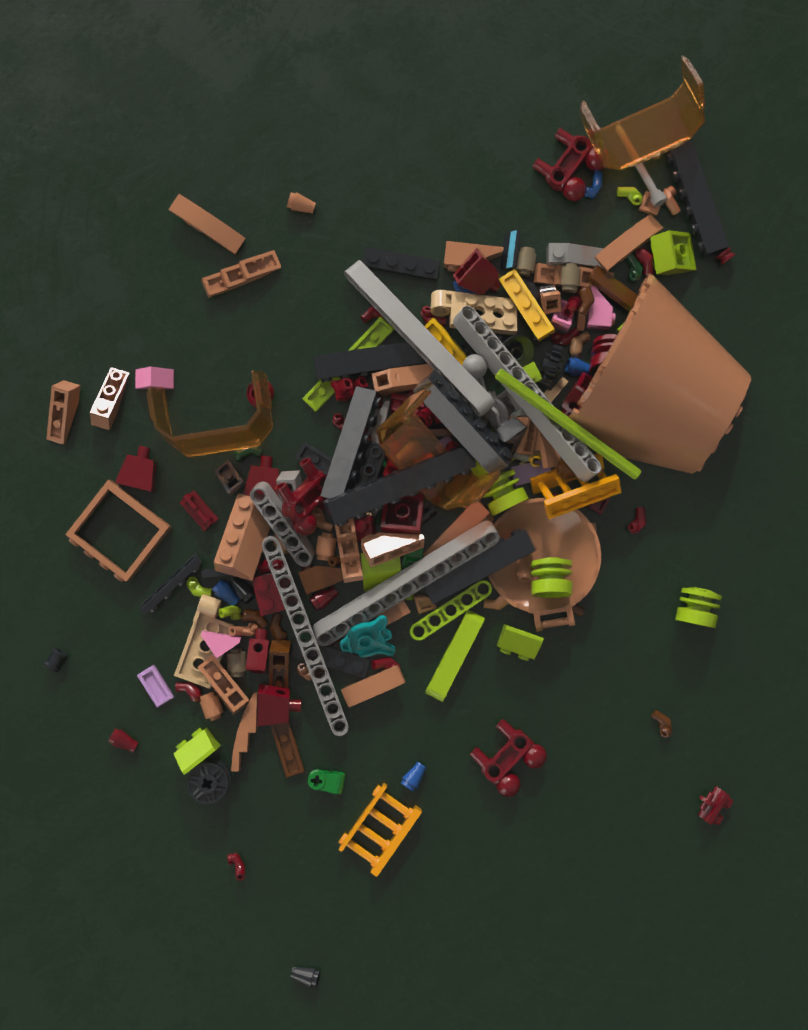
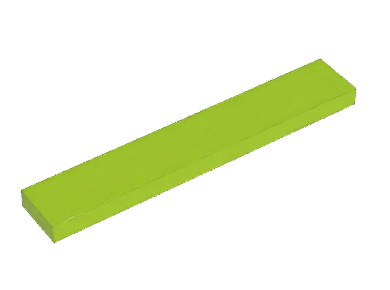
(371, 338)

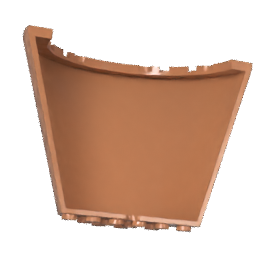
(663, 386)

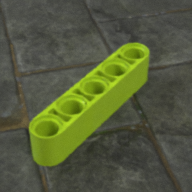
(460, 608)
(454, 655)

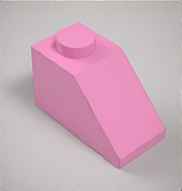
(600, 314)

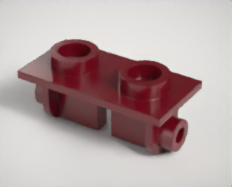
(198, 510)

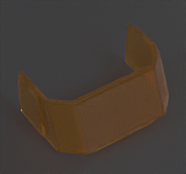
(651, 129)
(221, 439)
(410, 441)

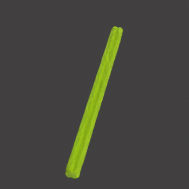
(567, 423)

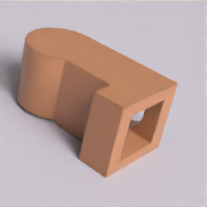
(395, 612)

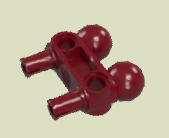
(569, 164)
(304, 499)
(533, 756)

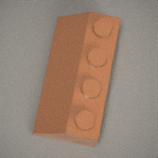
(242, 540)

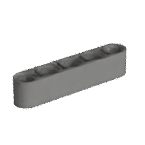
(283, 533)

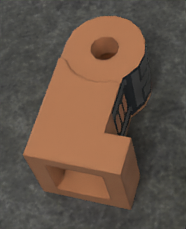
(548, 298)

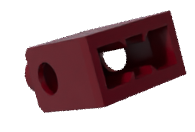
(477, 274)
(574, 395)
(138, 471)
(262, 473)
(258, 661)
(275, 705)

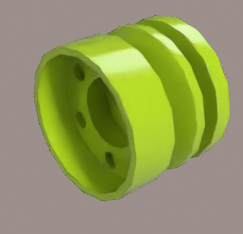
(504, 493)
(551, 575)
(698, 607)

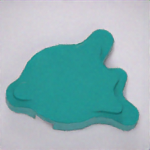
(369, 639)

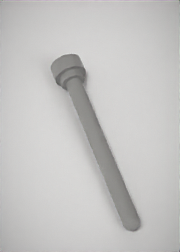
(657, 196)

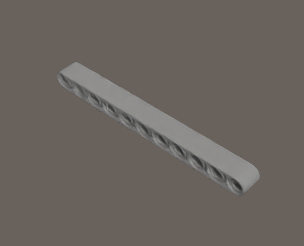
(419, 338)
(497, 357)
(406, 582)
(310, 644)

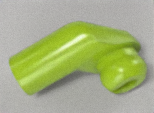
(631, 193)
(196, 588)
(232, 611)

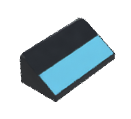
(510, 250)

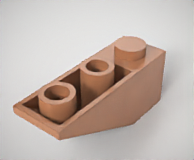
(400, 379)
(109, 399)

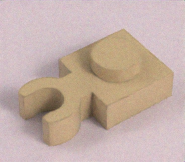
(551, 394)

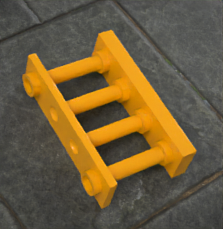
(576, 498)
(388, 846)

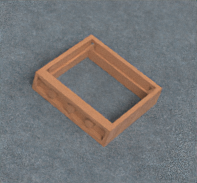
(104, 562)

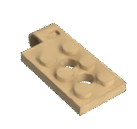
(452, 302)
(205, 620)

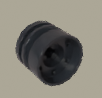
(212, 770)

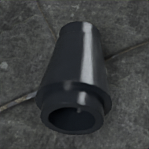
(242, 590)
(306, 976)

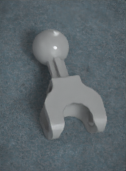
(477, 368)

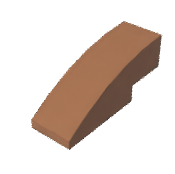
(373, 685)

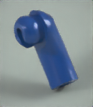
(597, 184)

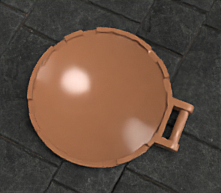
(562, 537)

